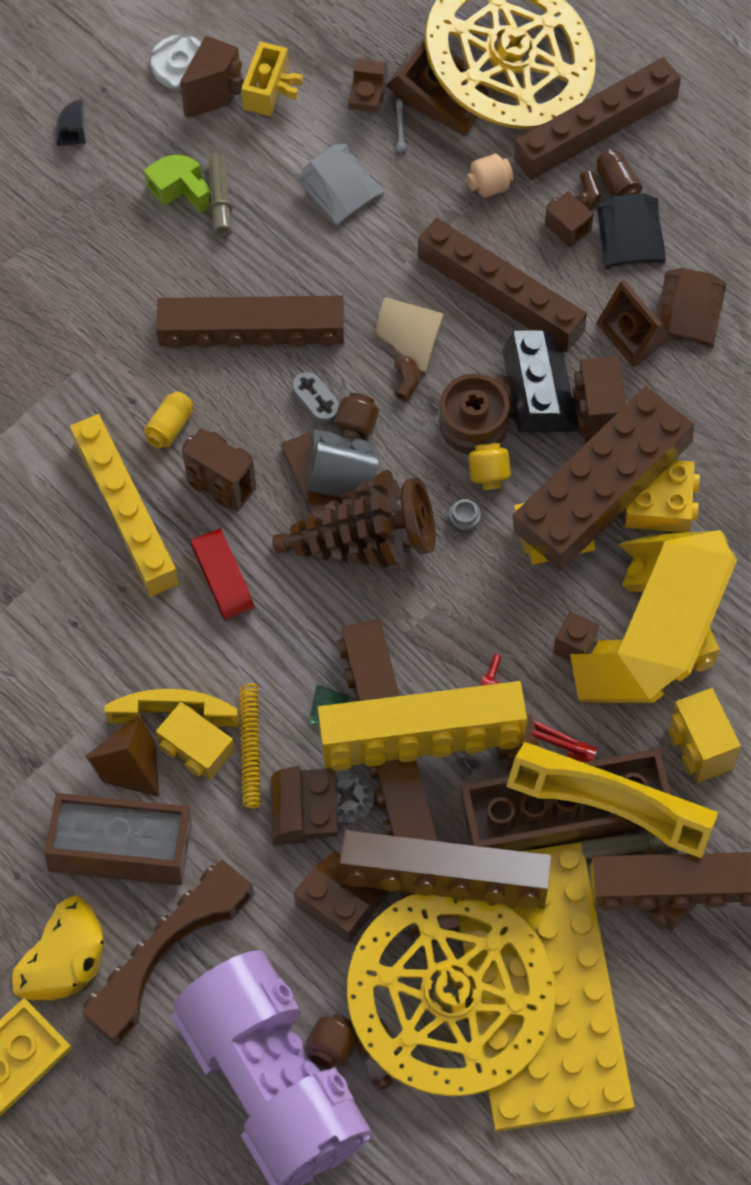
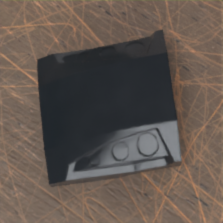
(630, 230)

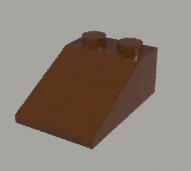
(421, 90)

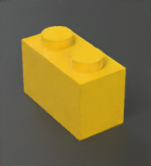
(194, 741)

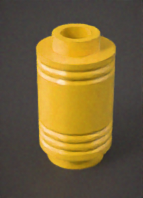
(168, 420)

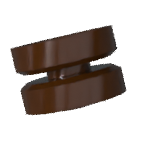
(473, 412)

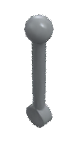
(401, 146)

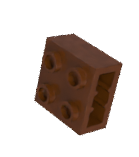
(219, 469)

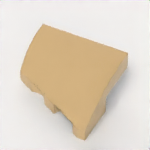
(409, 330)

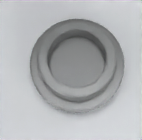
(464, 514)

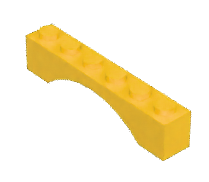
(125, 505)
(670, 818)

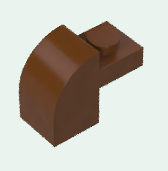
(368, 85)

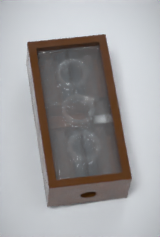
(118, 838)

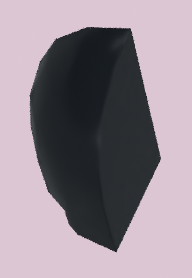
(71, 124)

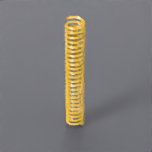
(252, 777)

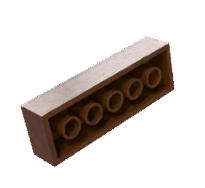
(603, 478)
(520, 822)

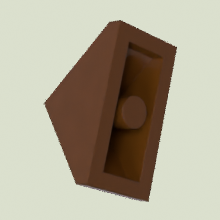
(128, 759)

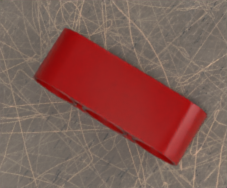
(222, 574)

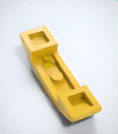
(165, 701)

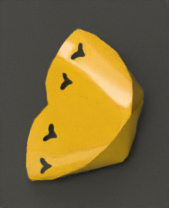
(62, 954)

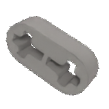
(311, 403)

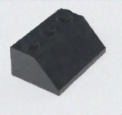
(539, 383)

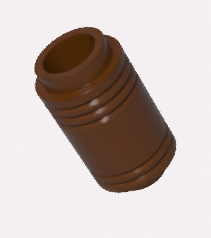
(617, 174)

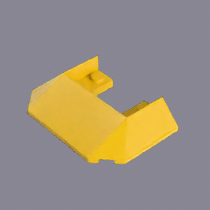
(681, 592)

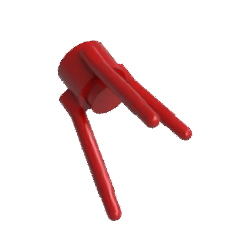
(576, 749)

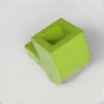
(178, 176)

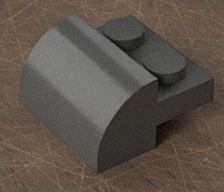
(339, 463)

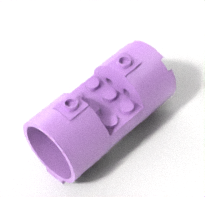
(241, 1024)

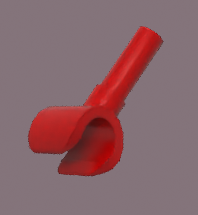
(488, 679)

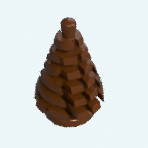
(367, 527)

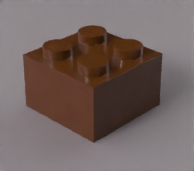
(597, 393)

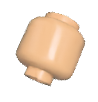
(490, 175)

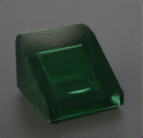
(325, 696)

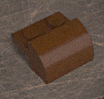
(303, 805)

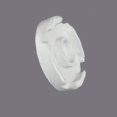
(172, 58)

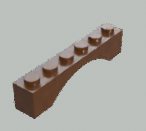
(215, 900)

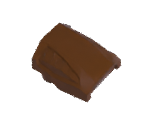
(691, 305)

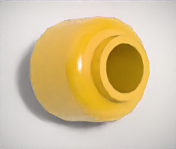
(489, 465)

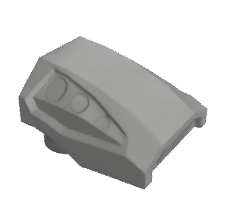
(338, 184)

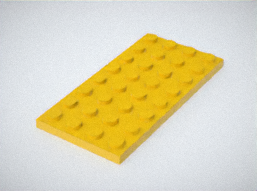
(582, 1059)

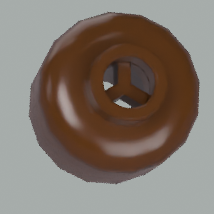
(356, 416)
(331, 1041)

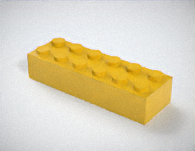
(422, 725)

